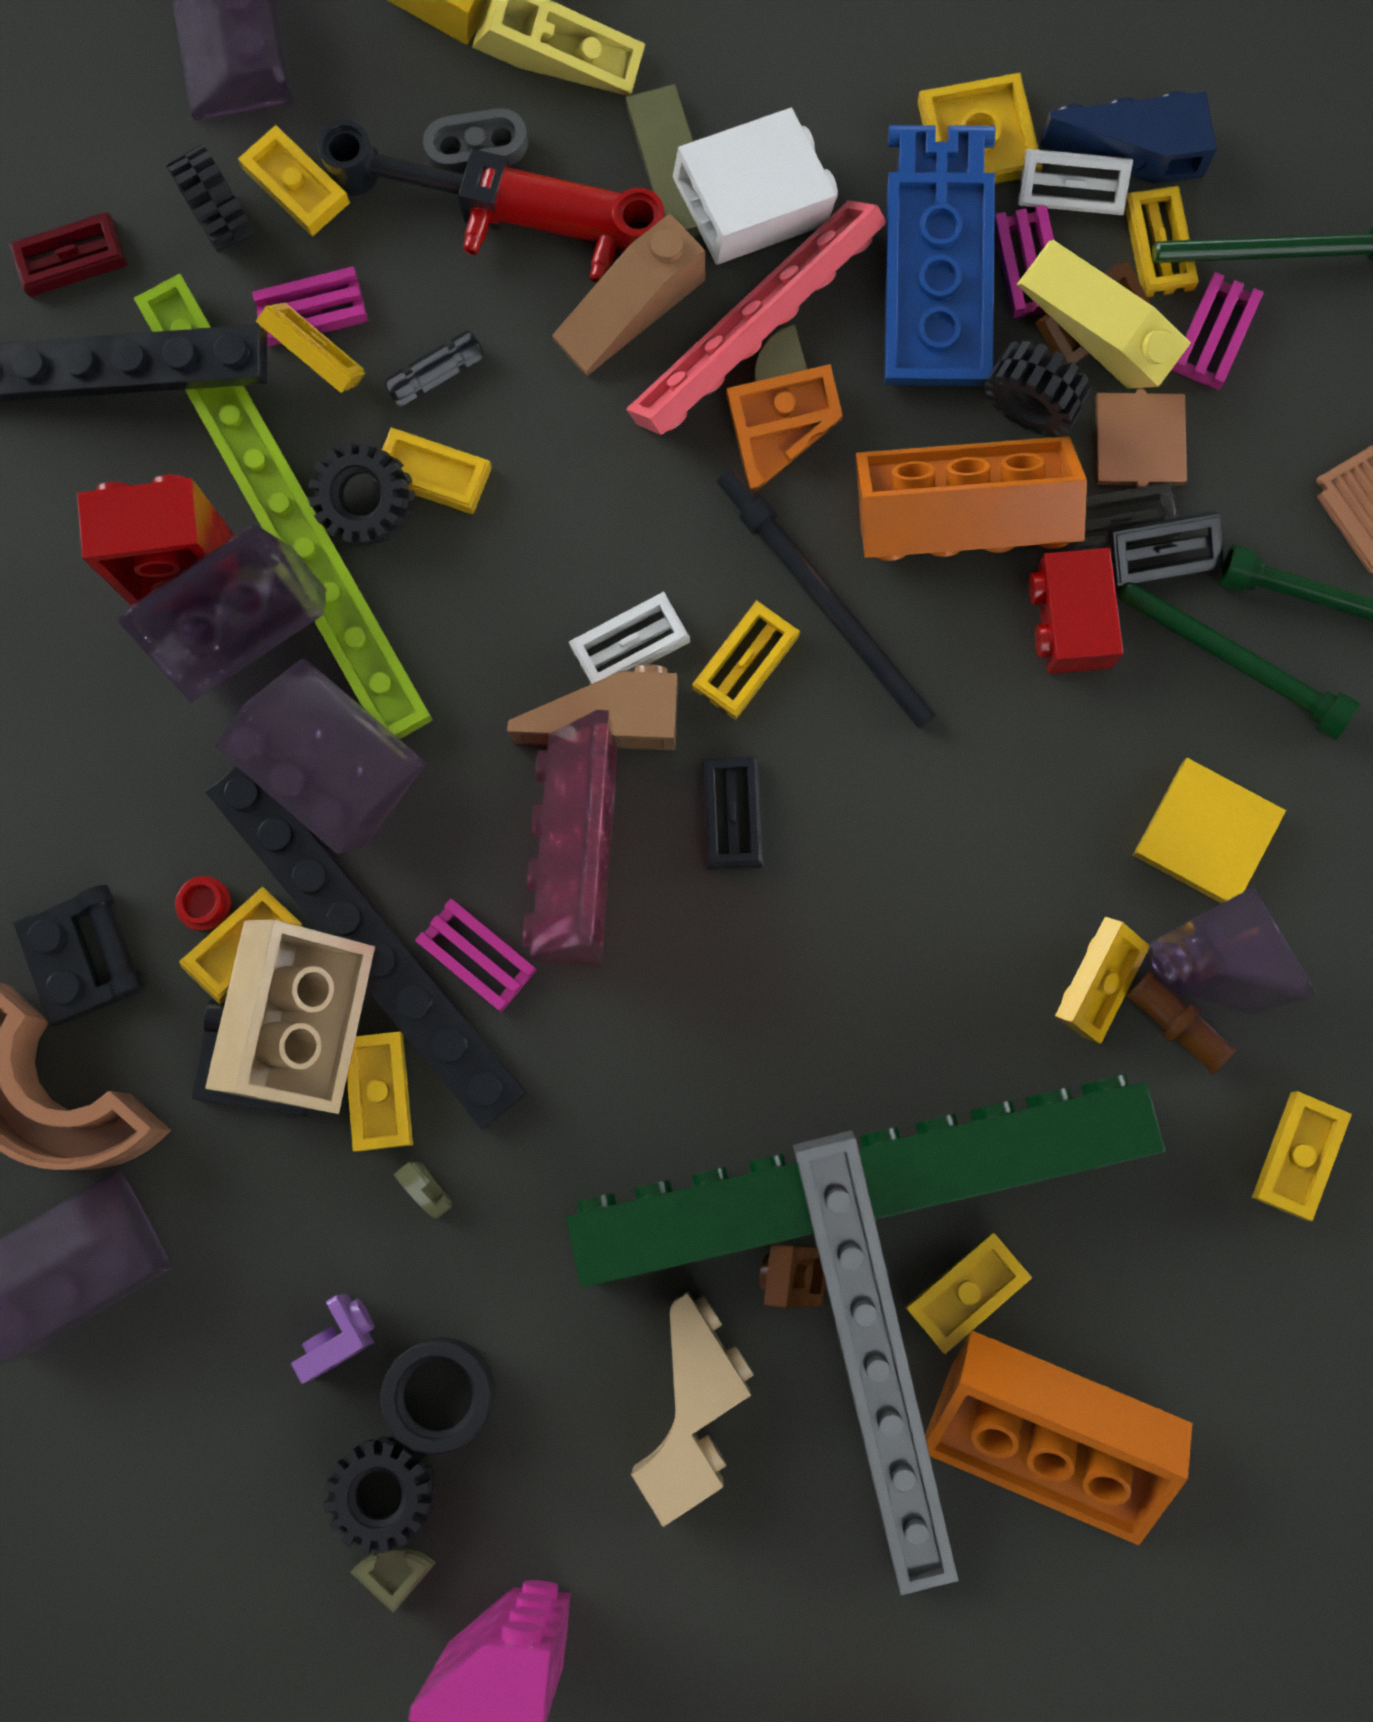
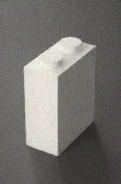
(754, 185)

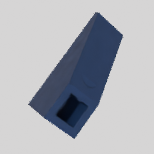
(1162, 135)

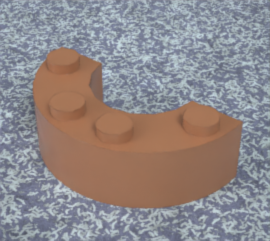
(43, 1131)

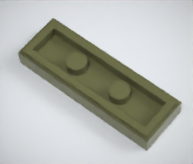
(659, 131)

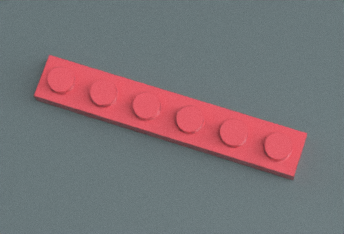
(756, 316)

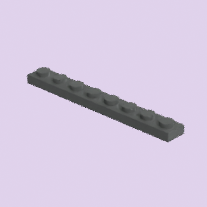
(875, 1361)

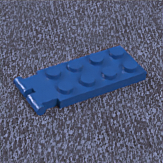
(939, 258)

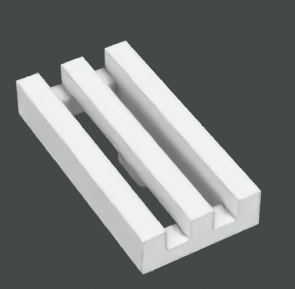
(1031, 177)
(621, 622)

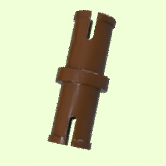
(1181, 1023)

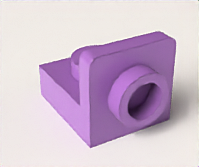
(329, 1349)

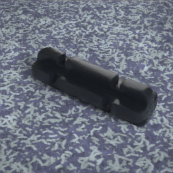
(434, 368)

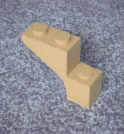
(705, 1387)

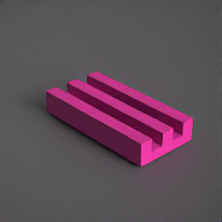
(1022, 223)
(317, 293)
(1233, 295)
(439, 925)

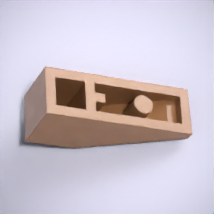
(633, 294)
(638, 702)

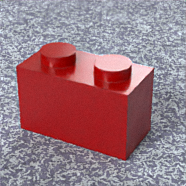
(1076, 611)

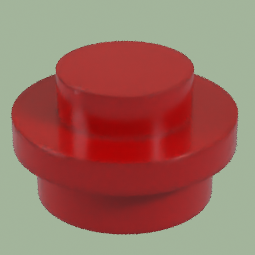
(203, 903)

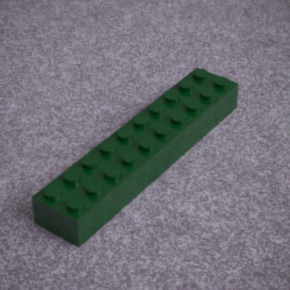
(901, 1174)

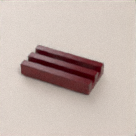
(68, 263)

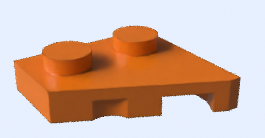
(781, 419)

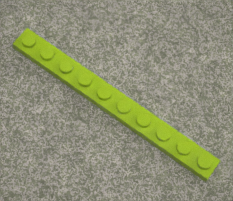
(286, 513)

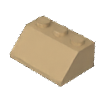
(290, 1016)

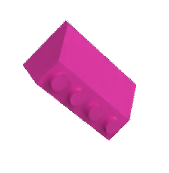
(502, 1662)

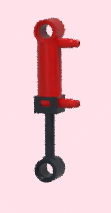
(498, 194)

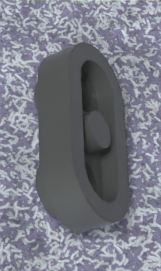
(475, 131)

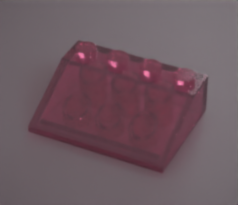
(573, 842)

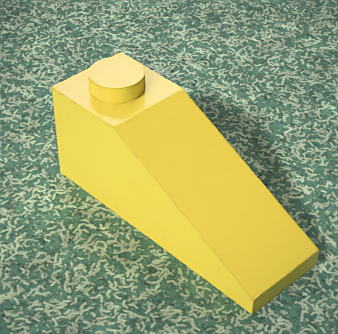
(558, 44)
(1104, 317)

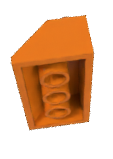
(971, 497)
(1059, 1438)

